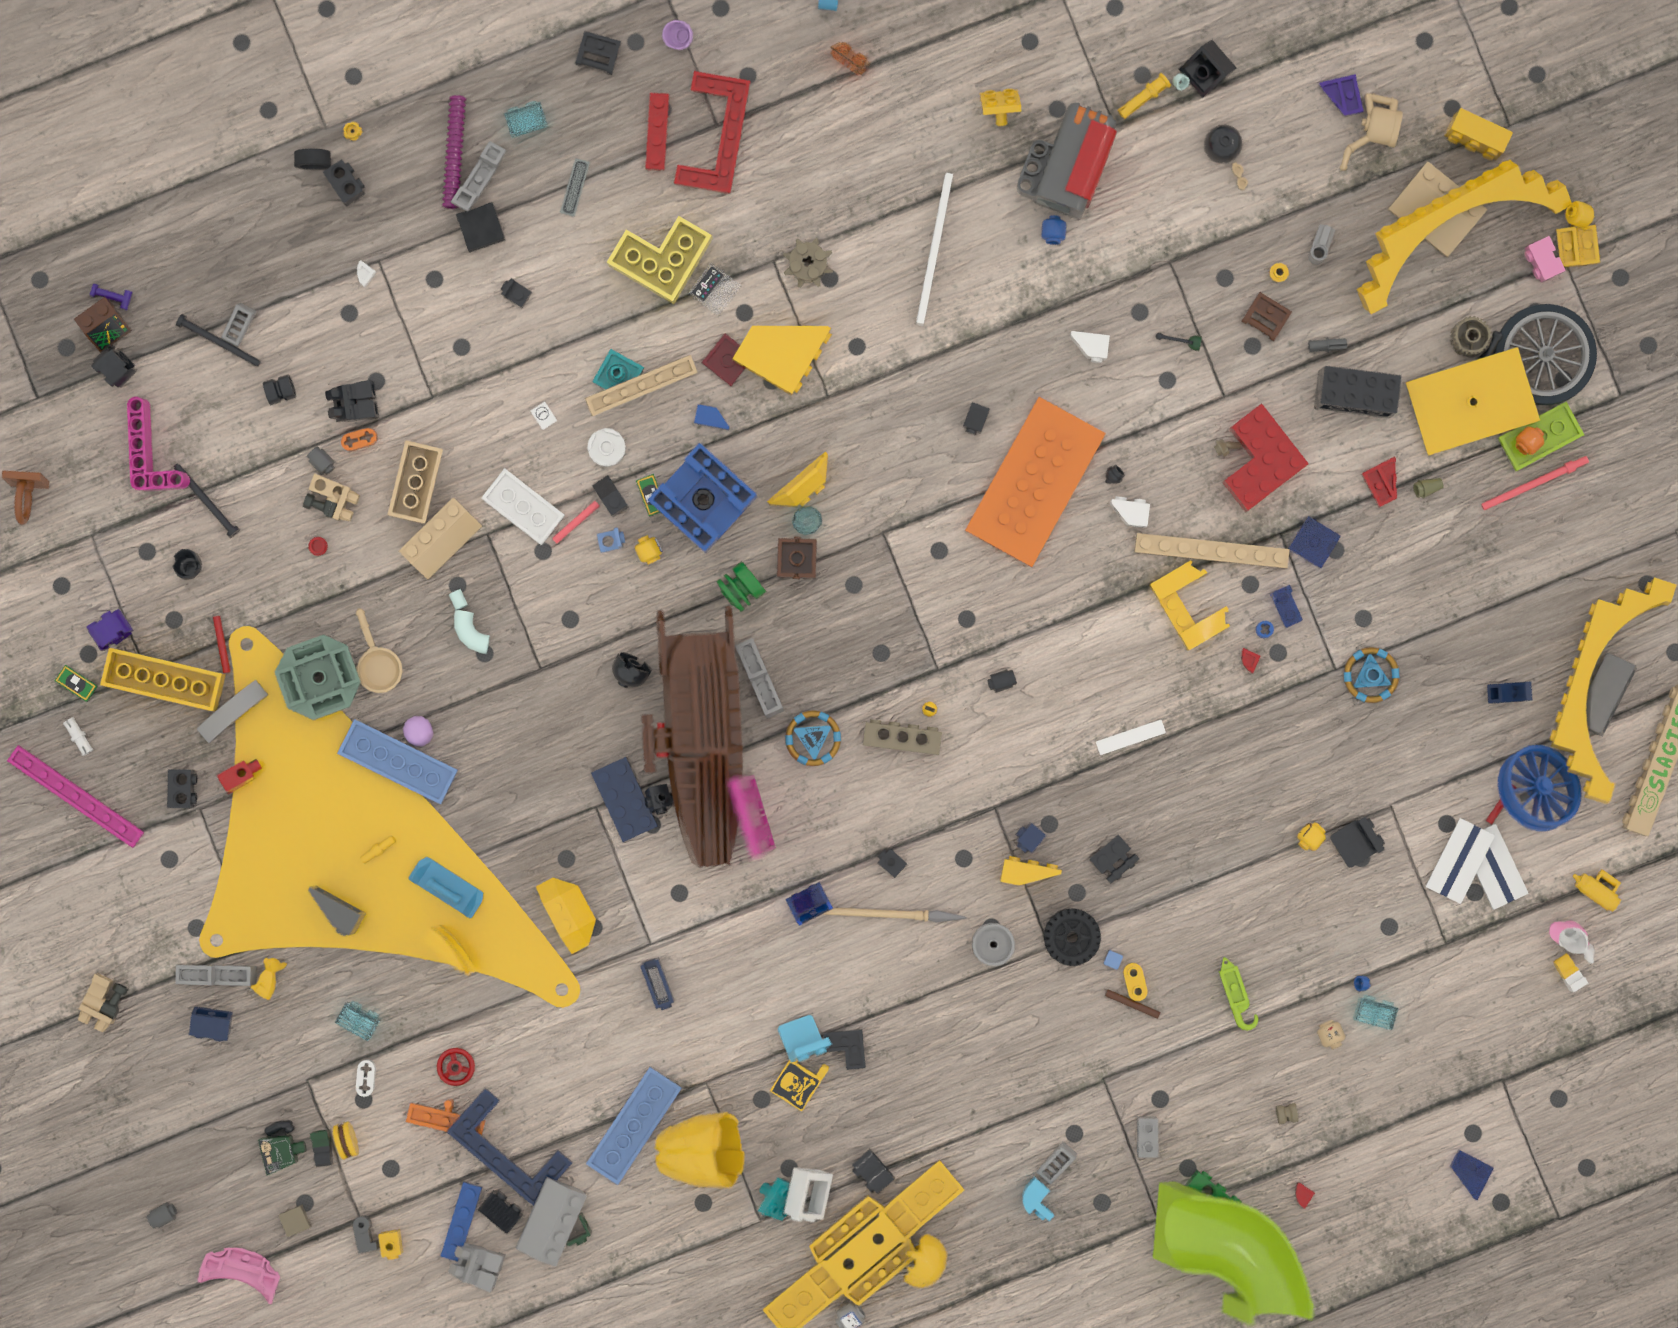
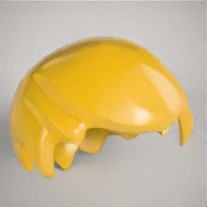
(928, 1262)

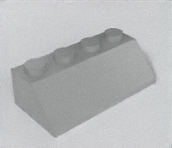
(551, 1221)

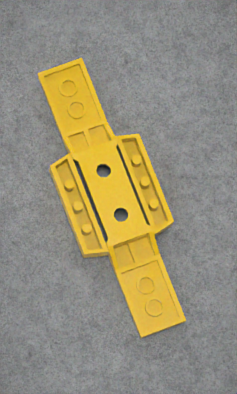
(896, 1223)

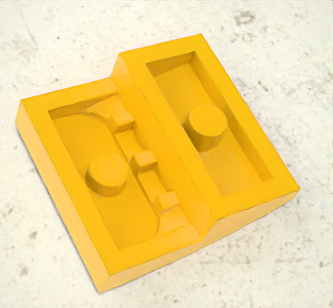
(1578, 246)

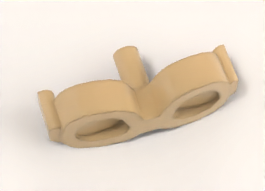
(1238, 170)

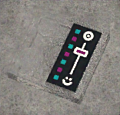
(714, 289)

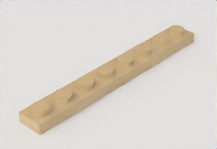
(1211, 550)

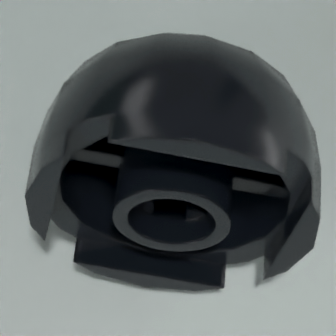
(1223, 144)
(629, 671)

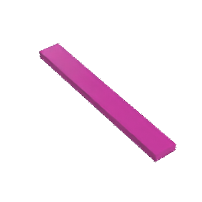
(75, 796)

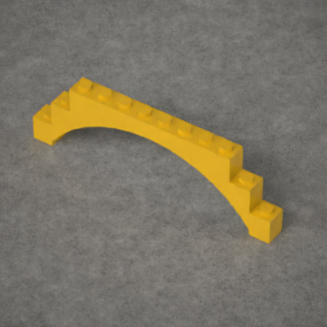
(1404, 235)
(1572, 730)

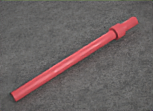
(1568, 467)

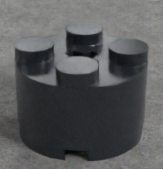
(114, 366)

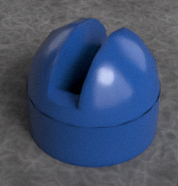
(1362, 983)

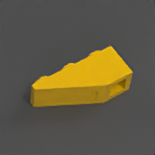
(1022, 873)

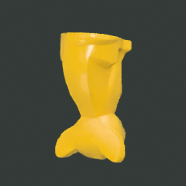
(267, 982)

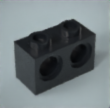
(341, 184)
(175, 788)

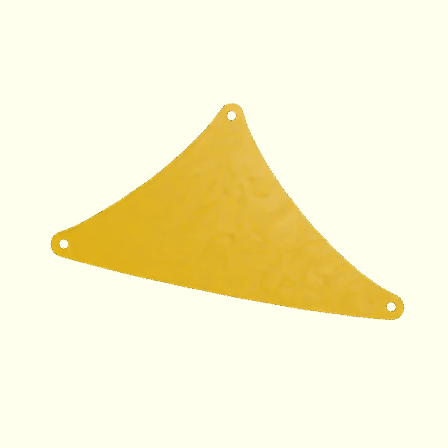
(311, 823)

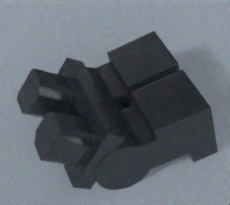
(353, 402)

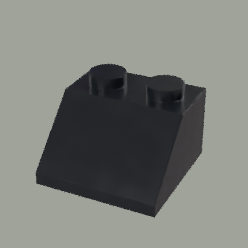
(1207, 68)

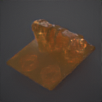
(843, 50)

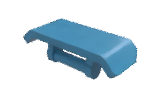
(447, 886)

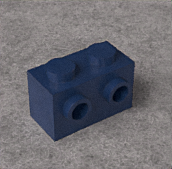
(1029, 838)
(210, 1023)

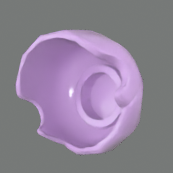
(677, 35)
(418, 731)

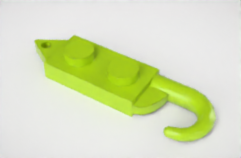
(1236, 993)

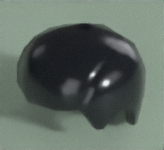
(187, 564)

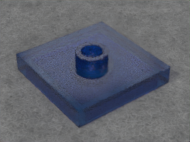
(1314, 542)

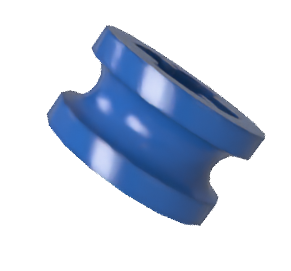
(1270, 630)

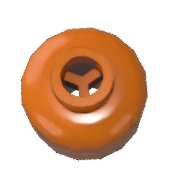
(1530, 440)

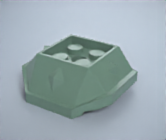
(298, 671)

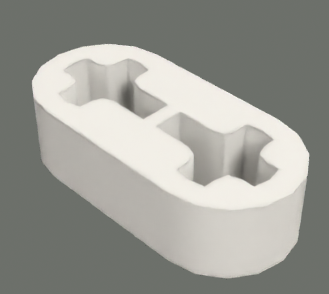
(361, 1077)

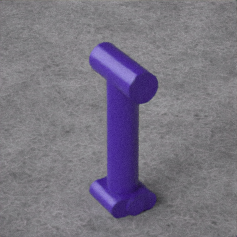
(124, 299)

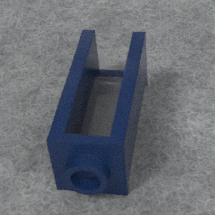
(657, 984)

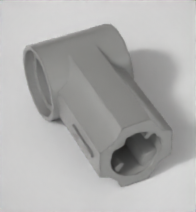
(1321, 243)

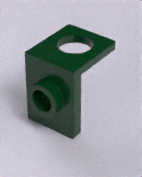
(580, 1239)

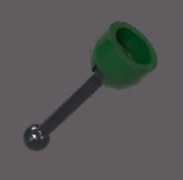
(1193, 342)

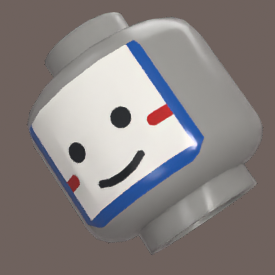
(850, 1316)

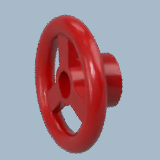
(445, 1076)

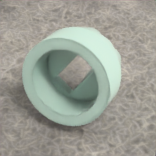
(1183, 78)

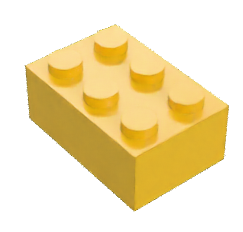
(1478, 134)

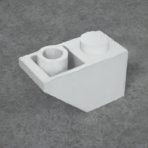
(1131, 513)

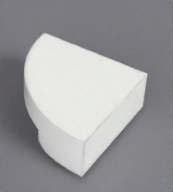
(365, 273)

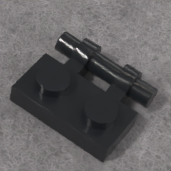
(1111, 854)

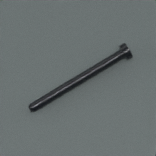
(182, 321)
(232, 531)

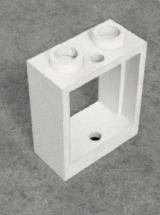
(798, 1192)

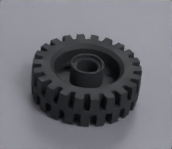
(1072, 952)

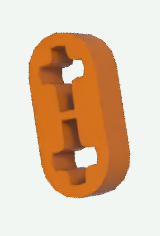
(360, 443)

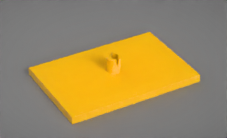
(1444, 399)

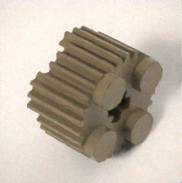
(1461, 342)

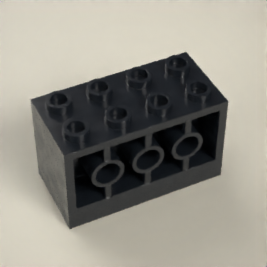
(1357, 392)

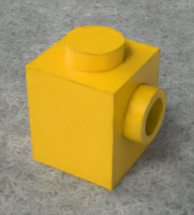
(390, 1244)

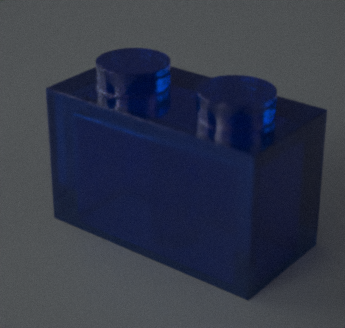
(809, 903)

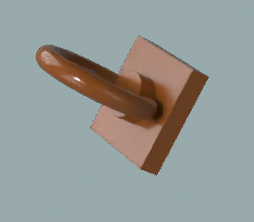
(24, 483)

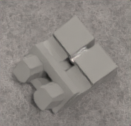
(470, 1261)

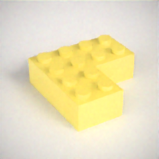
(663, 268)

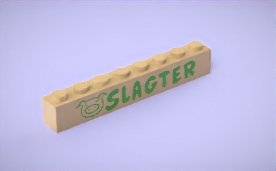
(1656, 772)

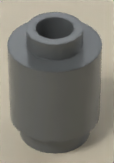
(321, 461)
(162, 1215)

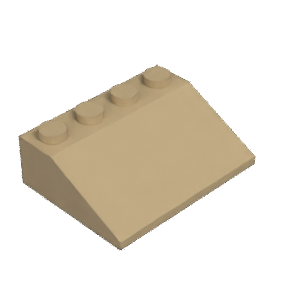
(1424, 188)

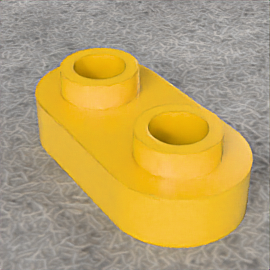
(1134, 982)

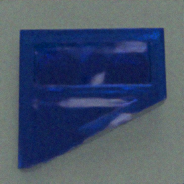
(1471, 1172)

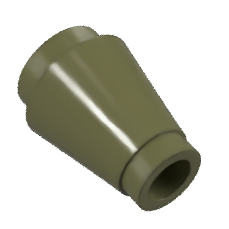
(1426, 487)

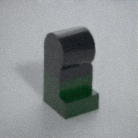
(322, 1147)

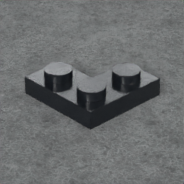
(852, 1043)

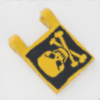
(797, 1084)

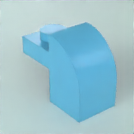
(1033, 1195)

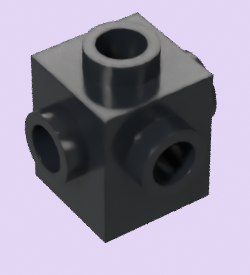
(658, 799)

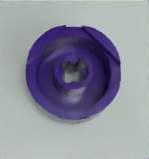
(110, 630)

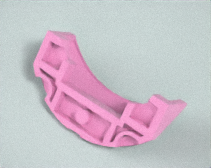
(241, 1266)

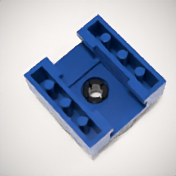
(696, 477)

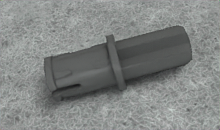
(1327, 345)

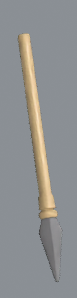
(935, 916)

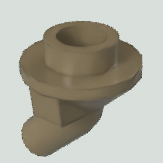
(1222, 447)

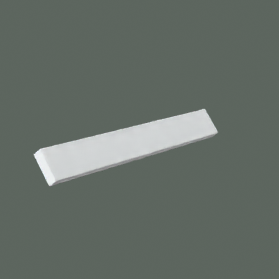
(934, 249)

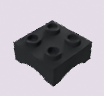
(480, 227)

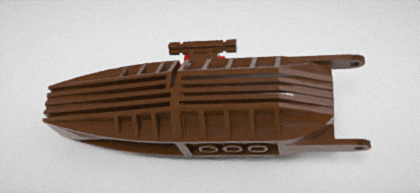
(699, 737)

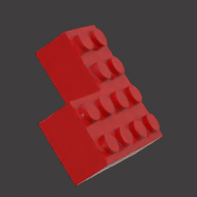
(1272, 455)

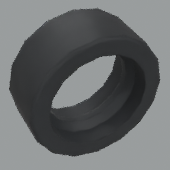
(312, 159)

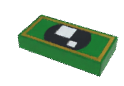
(647, 486)
(76, 683)

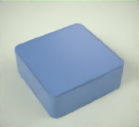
(1113, 959)

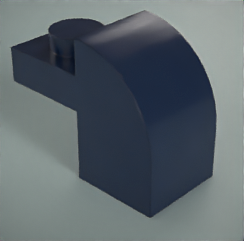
(1509, 692)

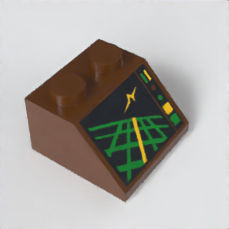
(102, 324)

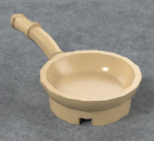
(378, 667)

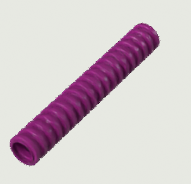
(454, 150)

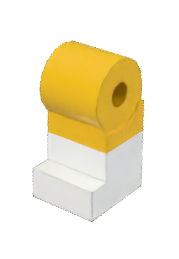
(1570, 973)

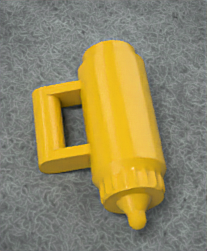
(1597, 891)

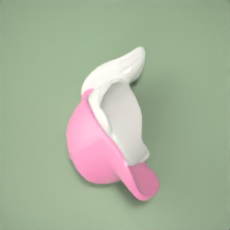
(1572, 938)

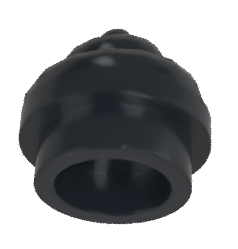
(1114, 475)

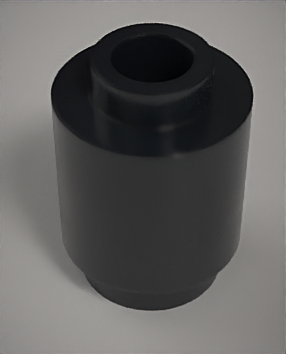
(1002, 680)

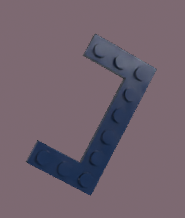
(464, 1132)

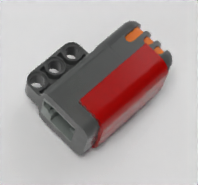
(1073, 164)

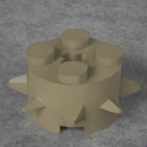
(814, 271)

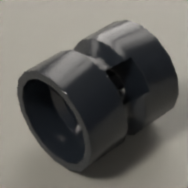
(279, 389)

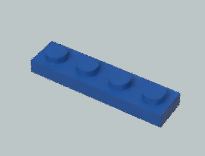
(461, 1219)

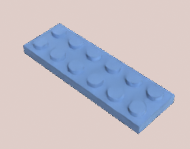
(397, 761)
(633, 1125)

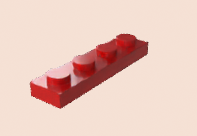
(657, 131)

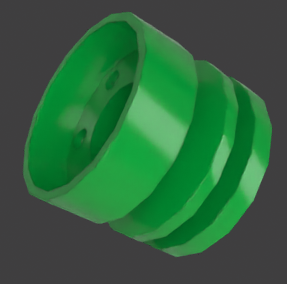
(741, 586)

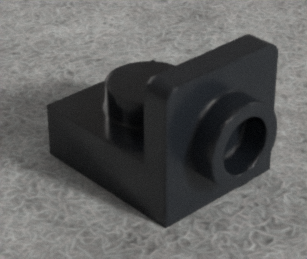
(515, 292)

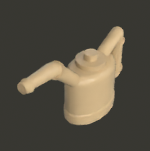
(1381, 125)

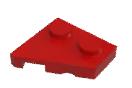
(1382, 481)

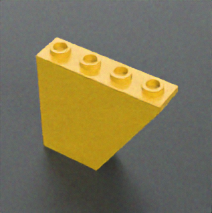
(782, 353)

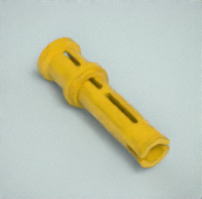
(1151, 91)

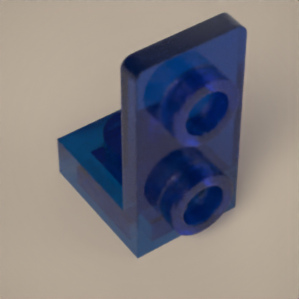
(1286, 606)

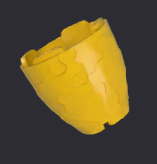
(702, 1151)

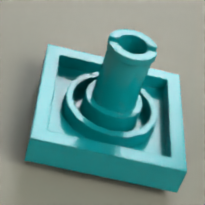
(616, 370)
(775, 1199)

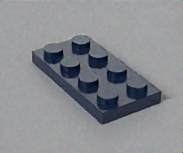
(624, 799)

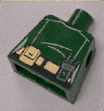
(279, 1152)

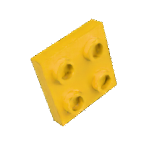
(1000, 104)

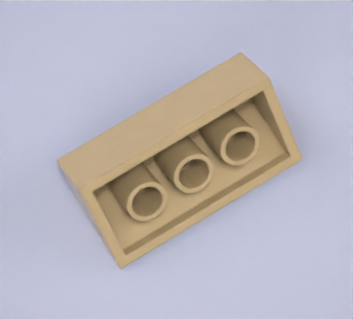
(415, 482)
(440, 538)

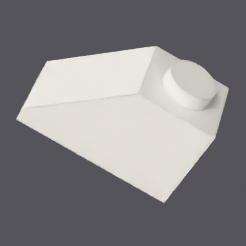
(1091, 345)

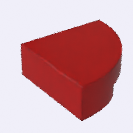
(1249, 659)
(1303, 1194)

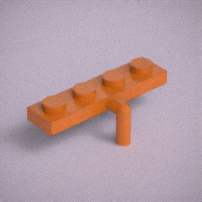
(435, 1117)

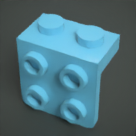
(802, 1039)

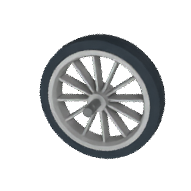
(1545, 354)

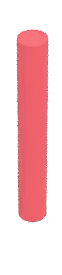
(575, 522)

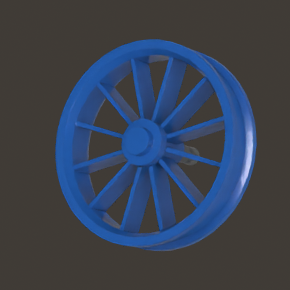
(1539, 788)

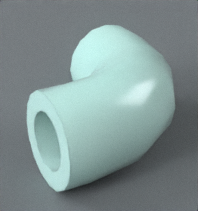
(468, 634)

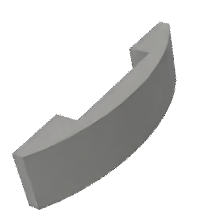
(479, 177)
(231, 711)

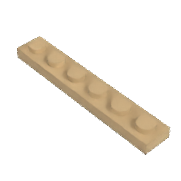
(640, 385)

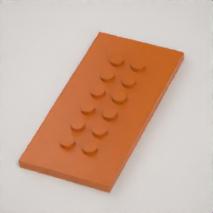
(1035, 482)

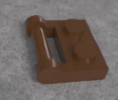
(1270, 311)

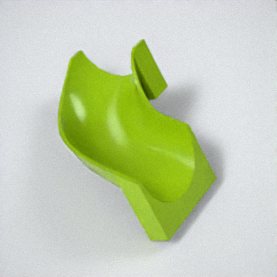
(1234, 1244)

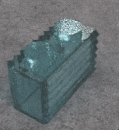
(525, 119)
(1375, 1013)
(358, 1020)

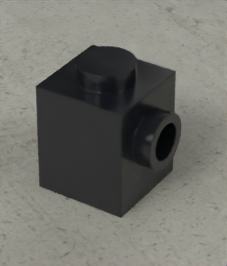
(891, 862)

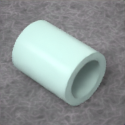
(458, 599)

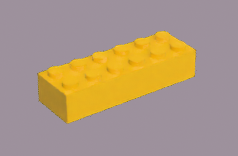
(162, 679)

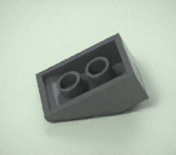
(338, 912)

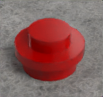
(318, 546)

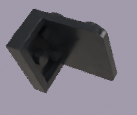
(1357, 841)

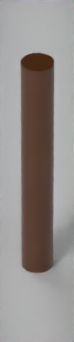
(1133, 1004)

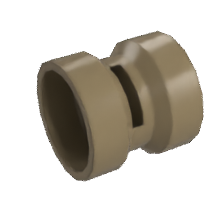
(1287, 1113)

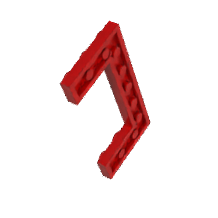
(737, 93)

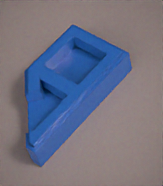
(710, 417)

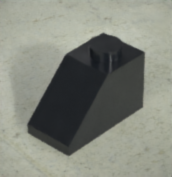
(975, 418)
(610, 496)

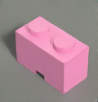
(1543, 259)

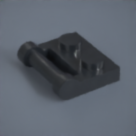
(598, 46)

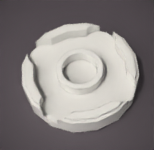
(606, 447)

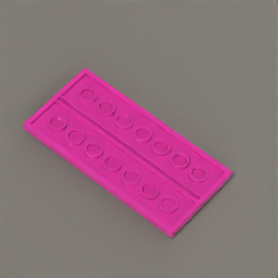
(752, 815)

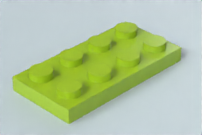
(1558, 428)

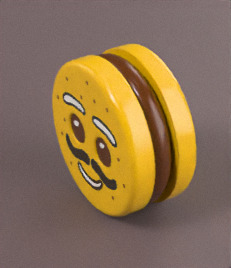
(345, 1140)

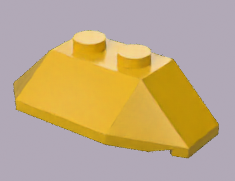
(806, 483)
(568, 912)

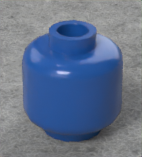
(1053, 230)

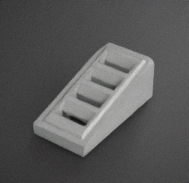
(232, 321)
(1063, 1147)

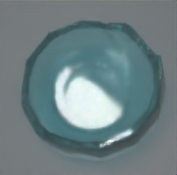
(806, 520)

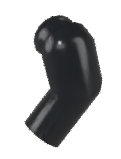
(279, 1125)

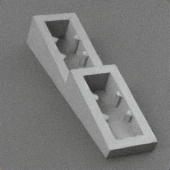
(759, 678)
(216, 975)

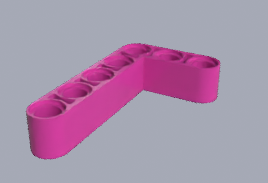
(145, 452)

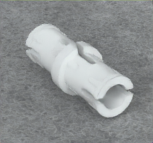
(78, 736)

